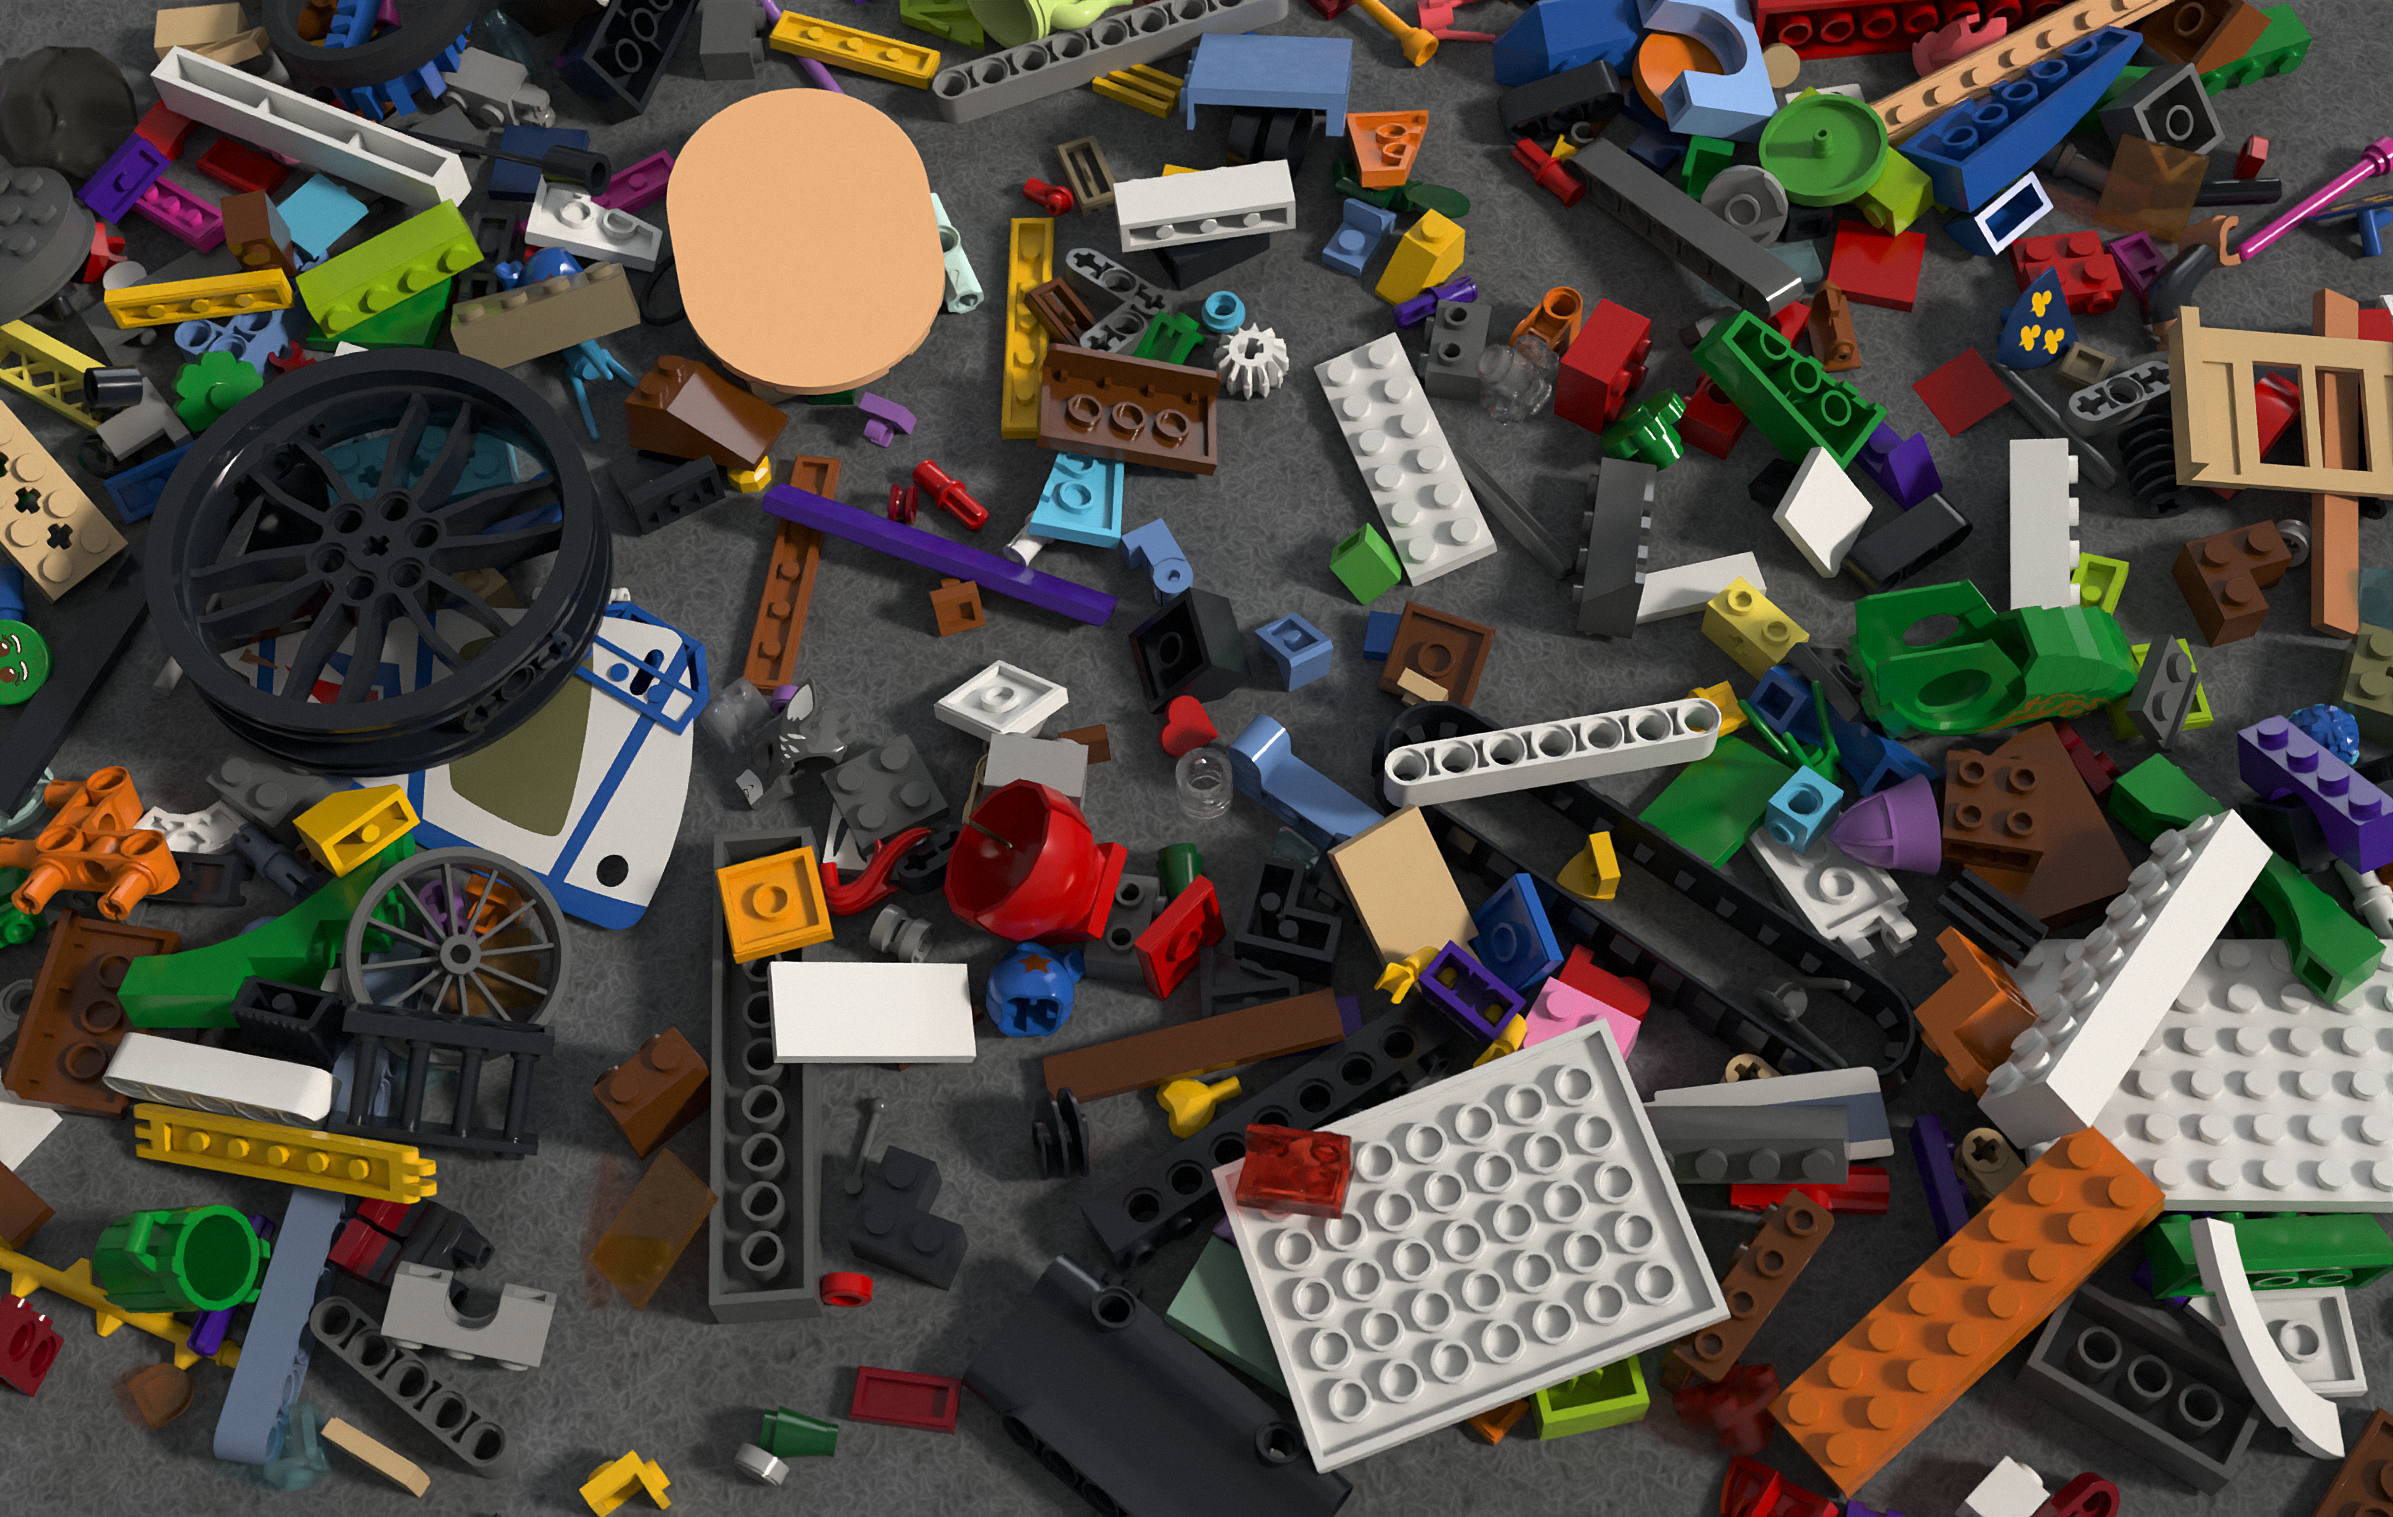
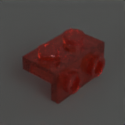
(1296, 1171)

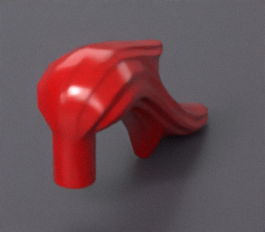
(873, 883)

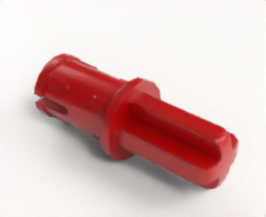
(1548, 172)
(950, 495)

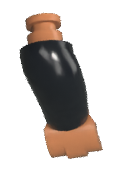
(2200, 250)

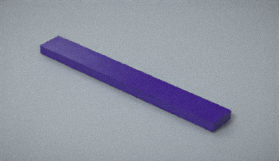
(940, 554)

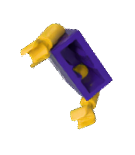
(1464, 994)

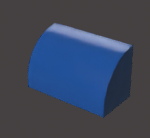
(2000, 217)

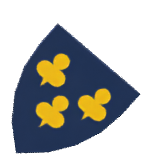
(2368, 220)
(2037, 327)

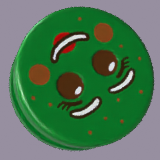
(24, 662)

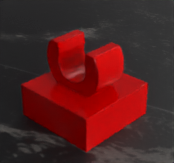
(102, 255)

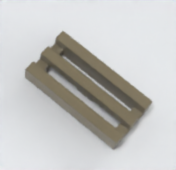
(1097, 200)

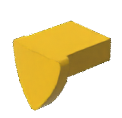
(1592, 872)

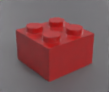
(1603, 367)

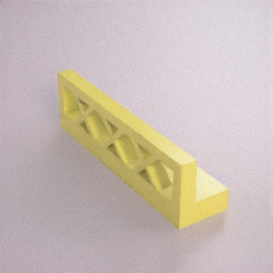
(47, 356)

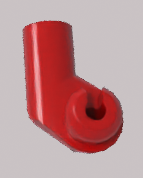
(1055, 199)

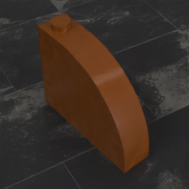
(2081, 857)

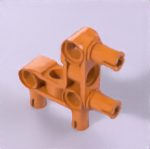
(92, 847)

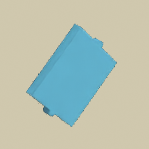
(320, 214)

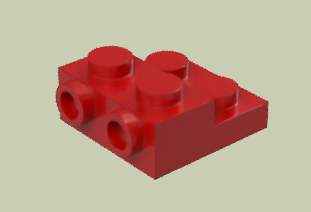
(2084, 272)

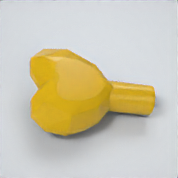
(1194, 1103)

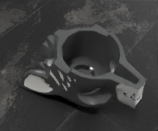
(803, 733)

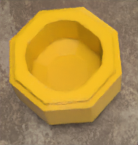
(750, 481)

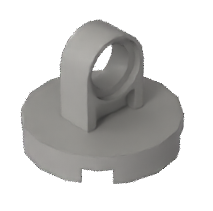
(1748, 201)

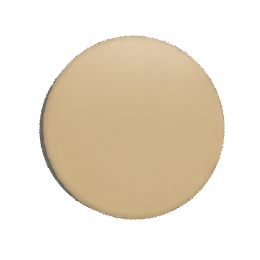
(1781, 64)

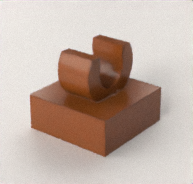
(957, 606)

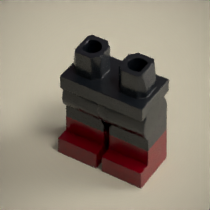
(427, 1236)

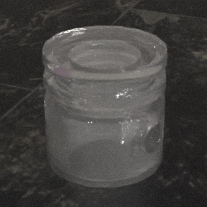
(735, 715)
(1204, 785)

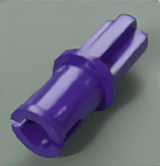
(1417, 309)

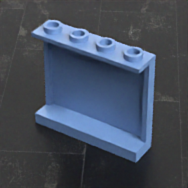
(1270, 74)

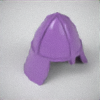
(1893, 829)

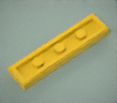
(855, 49)
(199, 298)

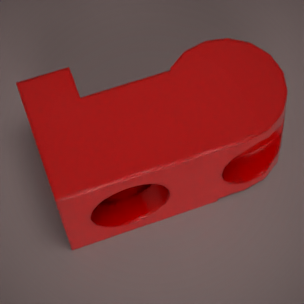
(1622, 993)

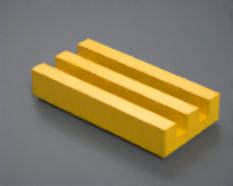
(1142, 80)

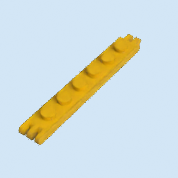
(284, 1153)

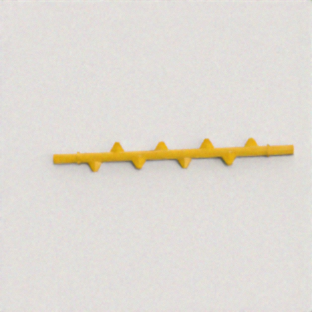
(78, 1285)

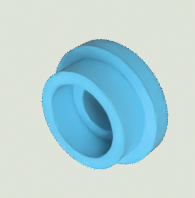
(1223, 303)

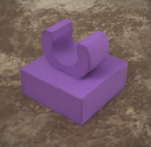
(885, 418)

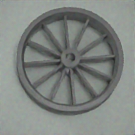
(457, 957)

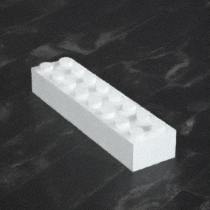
(2124, 980)

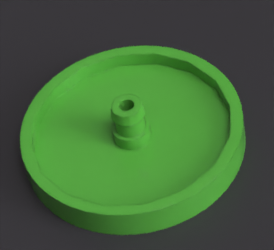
(1825, 149)

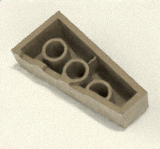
(545, 316)

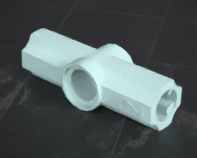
(961, 287)

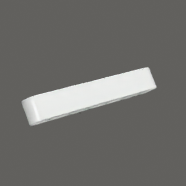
(1569, 737)

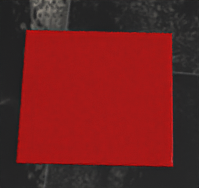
(1962, 392)

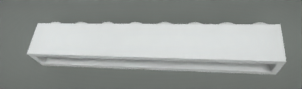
(309, 130)

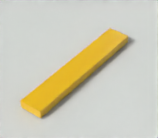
(1026, 339)

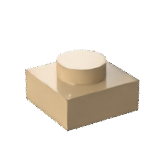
(1419, 689)

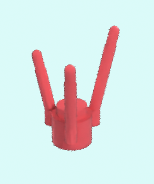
(1437, 14)

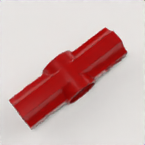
(1864, 1193)

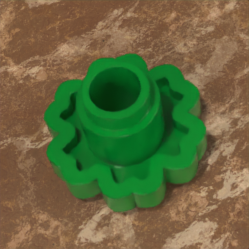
(212, 387)
(1648, 431)

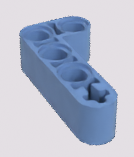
(254, 334)
(1292, 788)

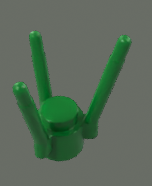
(1811, 755)

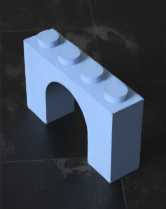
(1711, 104)

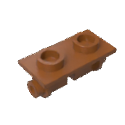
(1831, 329)

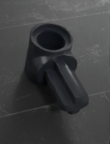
(111, 389)

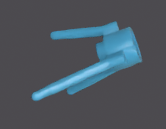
(590, 362)

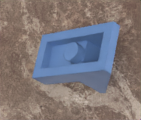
(1359, 236)
(1298, 648)

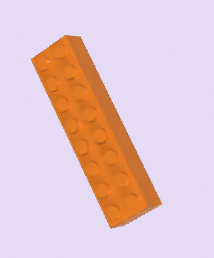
(1966, 1307)

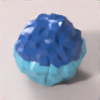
(2331, 729)

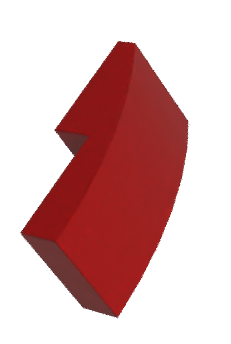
(166, 129)

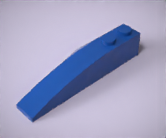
(1991, 142)

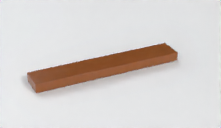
(789, 583)

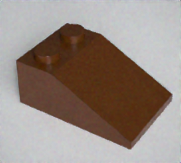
(697, 412)

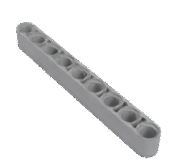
(1093, 51)

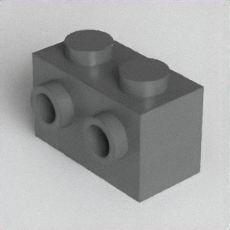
(1457, 340)
(1133, 910)

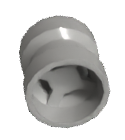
(902, 935)

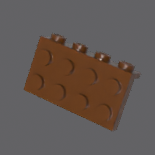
(1128, 409)
(77, 1016)
(1751, 1288)

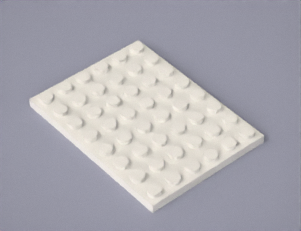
(2252, 1085)
(1481, 1251)

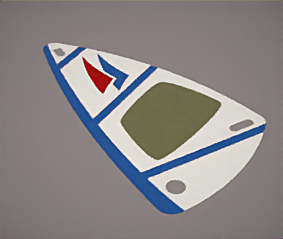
(557, 790)

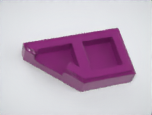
(2136, 260)

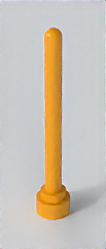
(1417, 43)

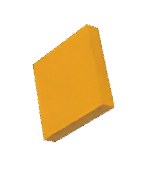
(774, 904)

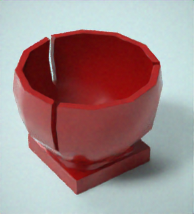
(1047, 886)

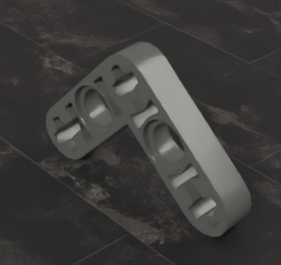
(1134, 309)

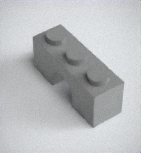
(423, 1314)

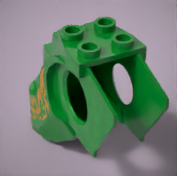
(1991, 668)

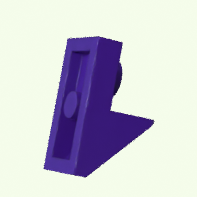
(1899, 466)

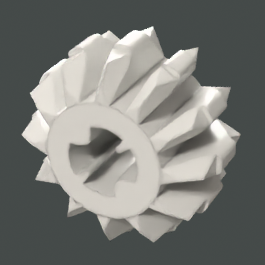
(1251, 361)

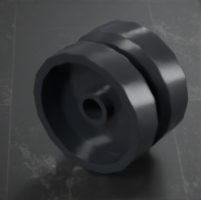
(1270, 136)

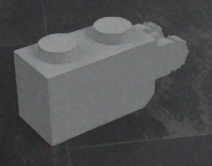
(496, 91)

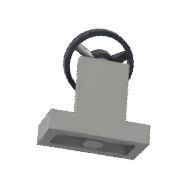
(131, 431)

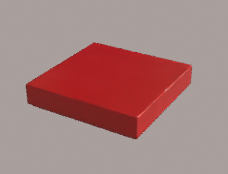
(1876, 265)
(1172, 942)

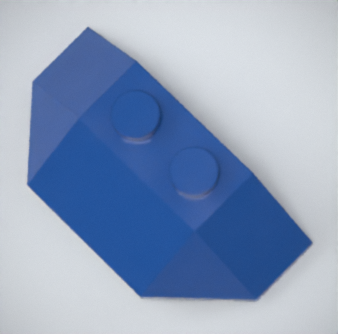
(1567, 35)
(696, 661)

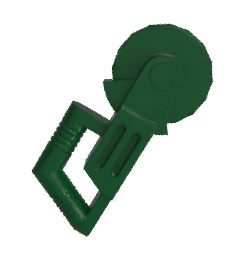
(1409, 197)

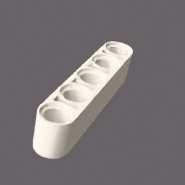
(222, 1081)

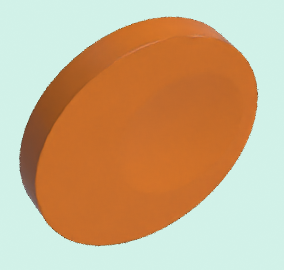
(1663, 59)

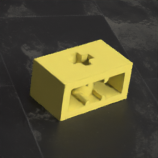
(1751, 628)

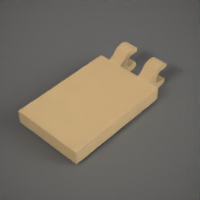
(1402, 889)

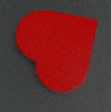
(1185, 727)

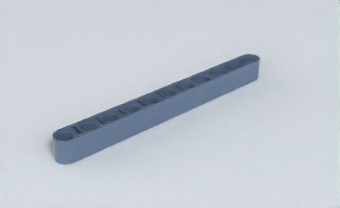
(299, 1273)

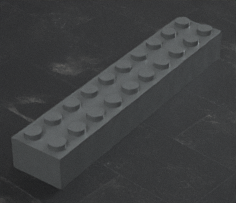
(762, 1128)

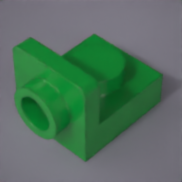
(1169, 338)

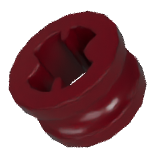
(903, 504)

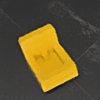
(620, 1480)

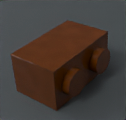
(257, 233)

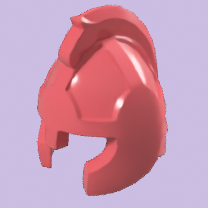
(1955, 42)

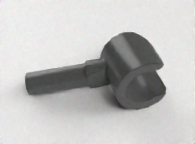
(1574, 139)

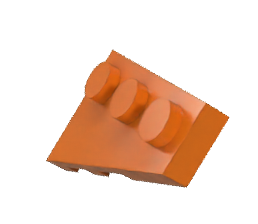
(1385, 145)

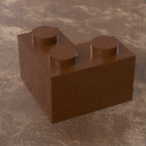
(2225, 579)

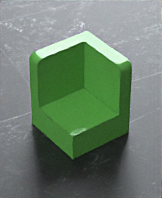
(1366, 564)

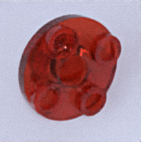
(1733, 1408)

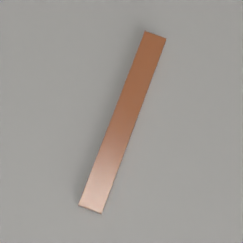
(2333, 515)

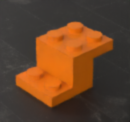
(1973, 1014)

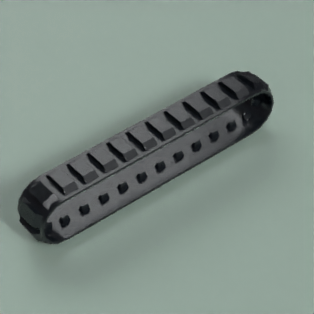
(1684, 872)

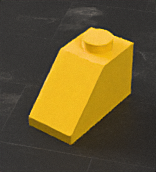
(1422, 258)
(355, 825)

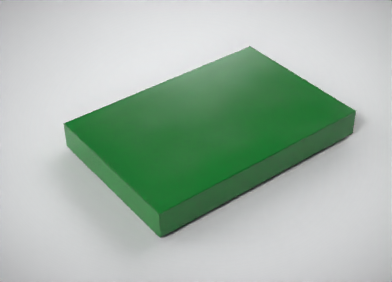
(404, 325)
(1719, 799)

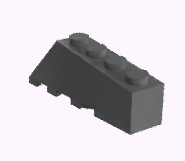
(1616, 548)

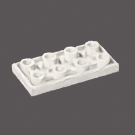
(870, 1012)

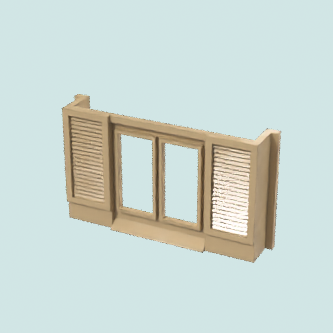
(2217, 408)

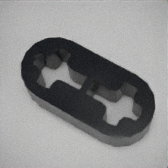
(926, 864)

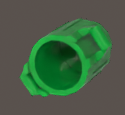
(181, 1260)

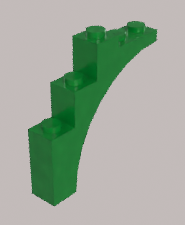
(295, 948)

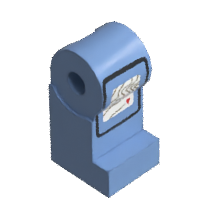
(1161, 559)

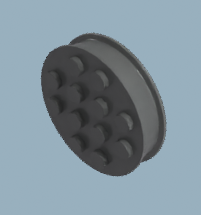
(41, 238)

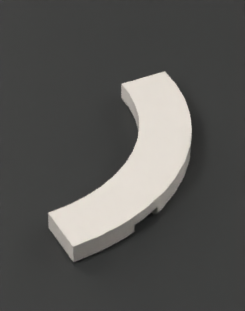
(2253, 1351)

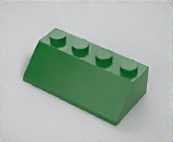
(2275, 1252)

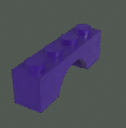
(2351, 810)

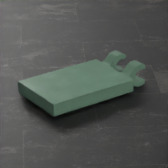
(1224, 1316)

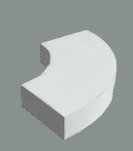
(197, 832)

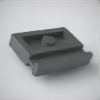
(2163, 693)

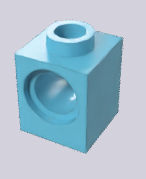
(1807, 794)

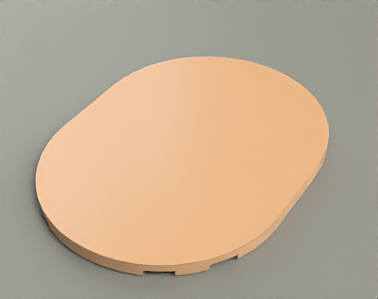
(805, 241)

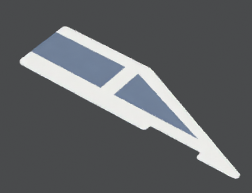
(1850, 1087)

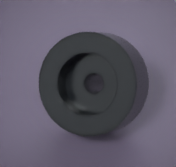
(60, 301)

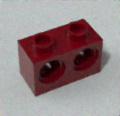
(25, 1345)

